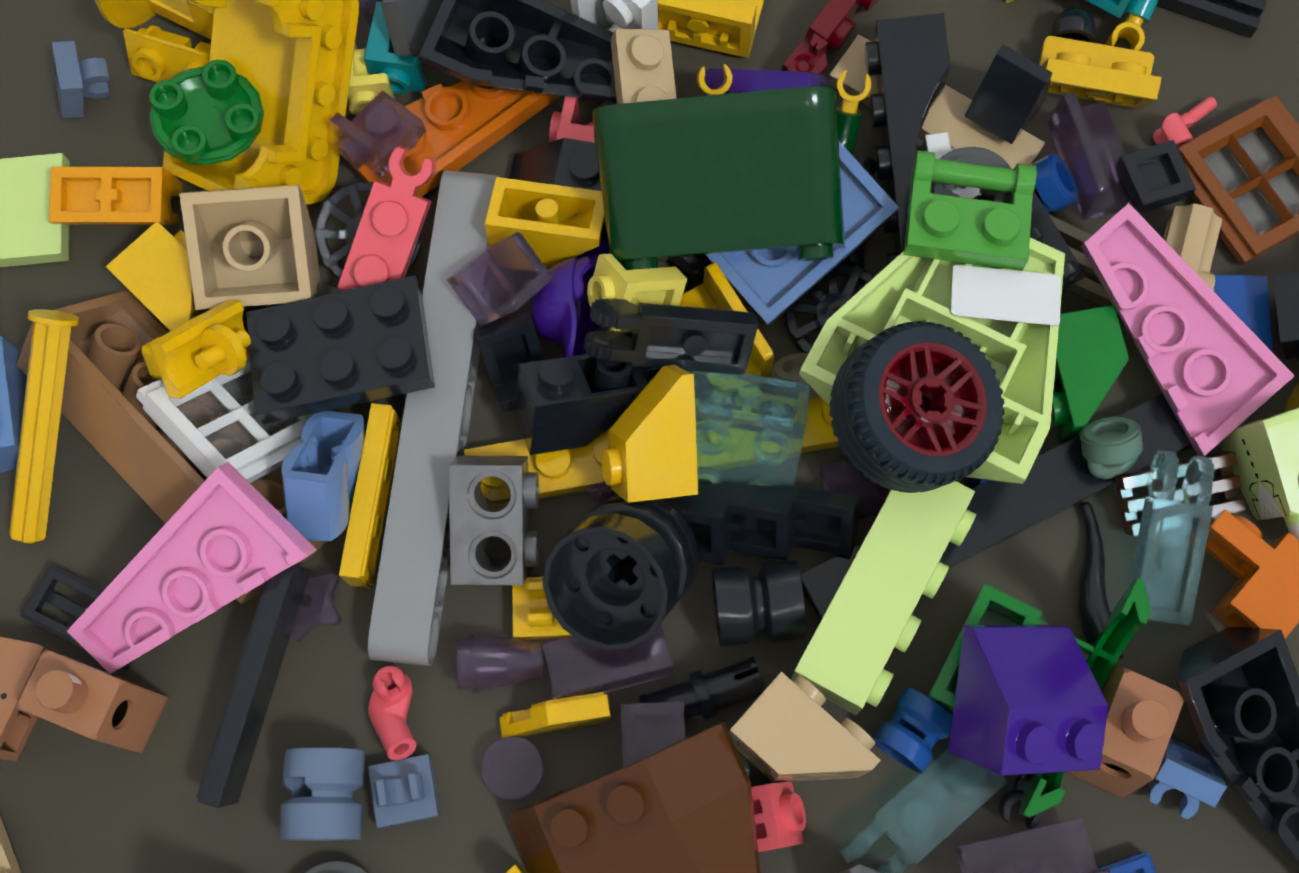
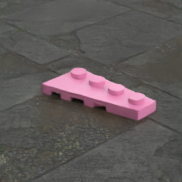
(1188, 337)
(199, 561)

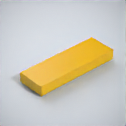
(371, 497)

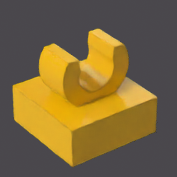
(531, 613)

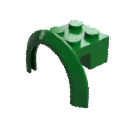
(1001, 609)

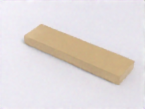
(944, 116)

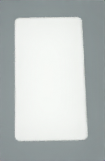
(1006, 295)

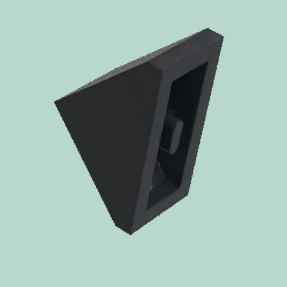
(1009, 94)

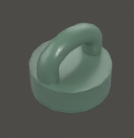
(1111, 446)

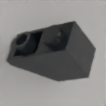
(572, 400)

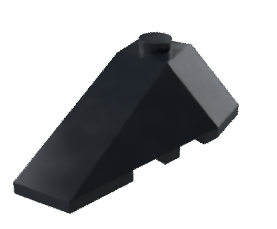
(521, 48)
(1247, 717)

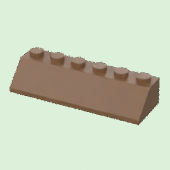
(102, 404)

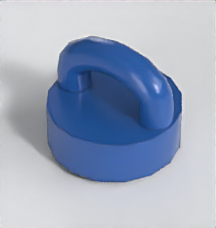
(1055, 183)

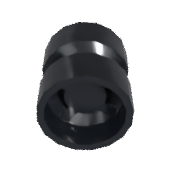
(759, 603)

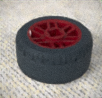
(917, 407)

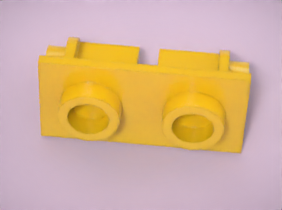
(162, 54)

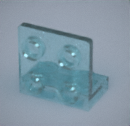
(749, 428)

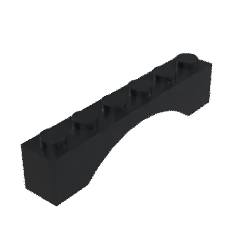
(911, 74)

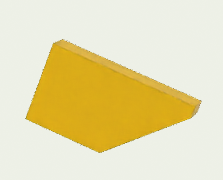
(557, 715)

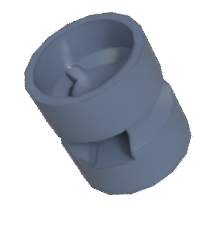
(322, 794)

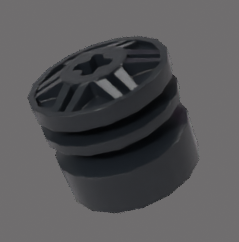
(604, 593)

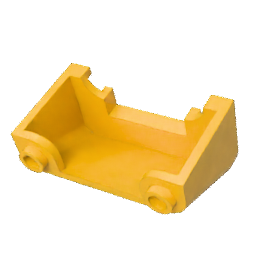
(301, 67)

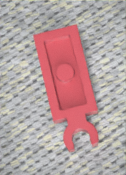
(388, 226)

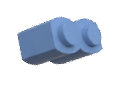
(323, 474)

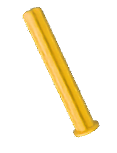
(40, 423)

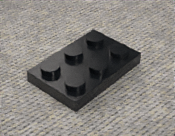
(339, 350)

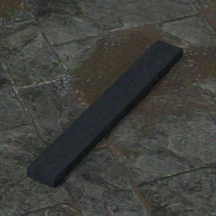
(1005, 509)

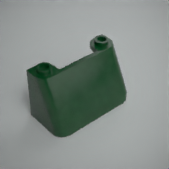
(721, 175)

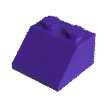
(1026, 701)

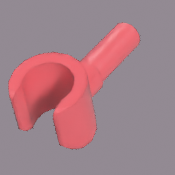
(1176, 126)

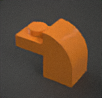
(1267, 575)

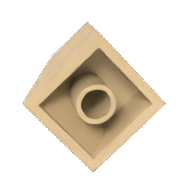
(250, 246)

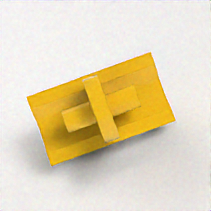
(200, 350)

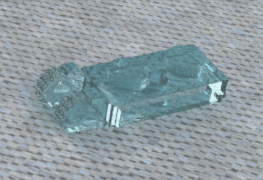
(1173, 536)
(927, 810)

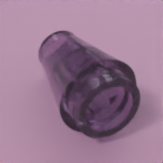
(496, 662)

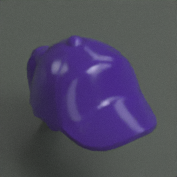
(562, 305)

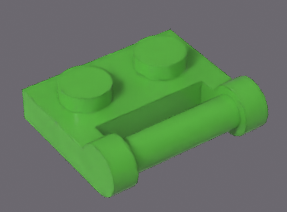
(966, 227)

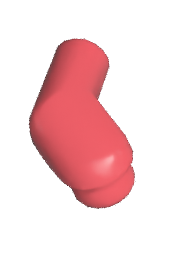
(389, 711)

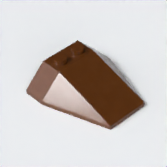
(658, 815)

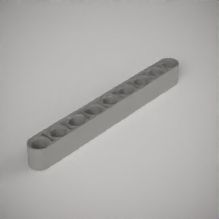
(432, 435)

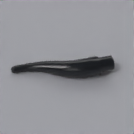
(1092, 591)

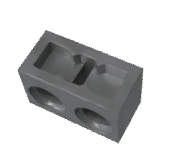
(476, 518)

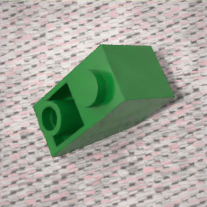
(1087, 364)

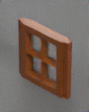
(1249, 178)

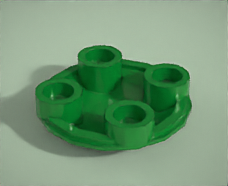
(206, 114)

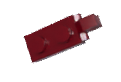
(828, 30)

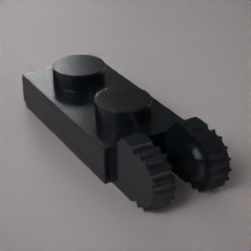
(672, 336)

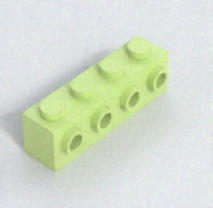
(880, 593)

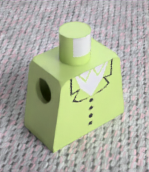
(1269, 466)

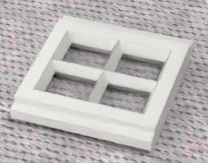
(221, 425)

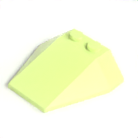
(1019, 351)

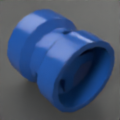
(913, 730)

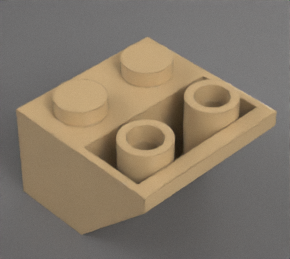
(797, 740)

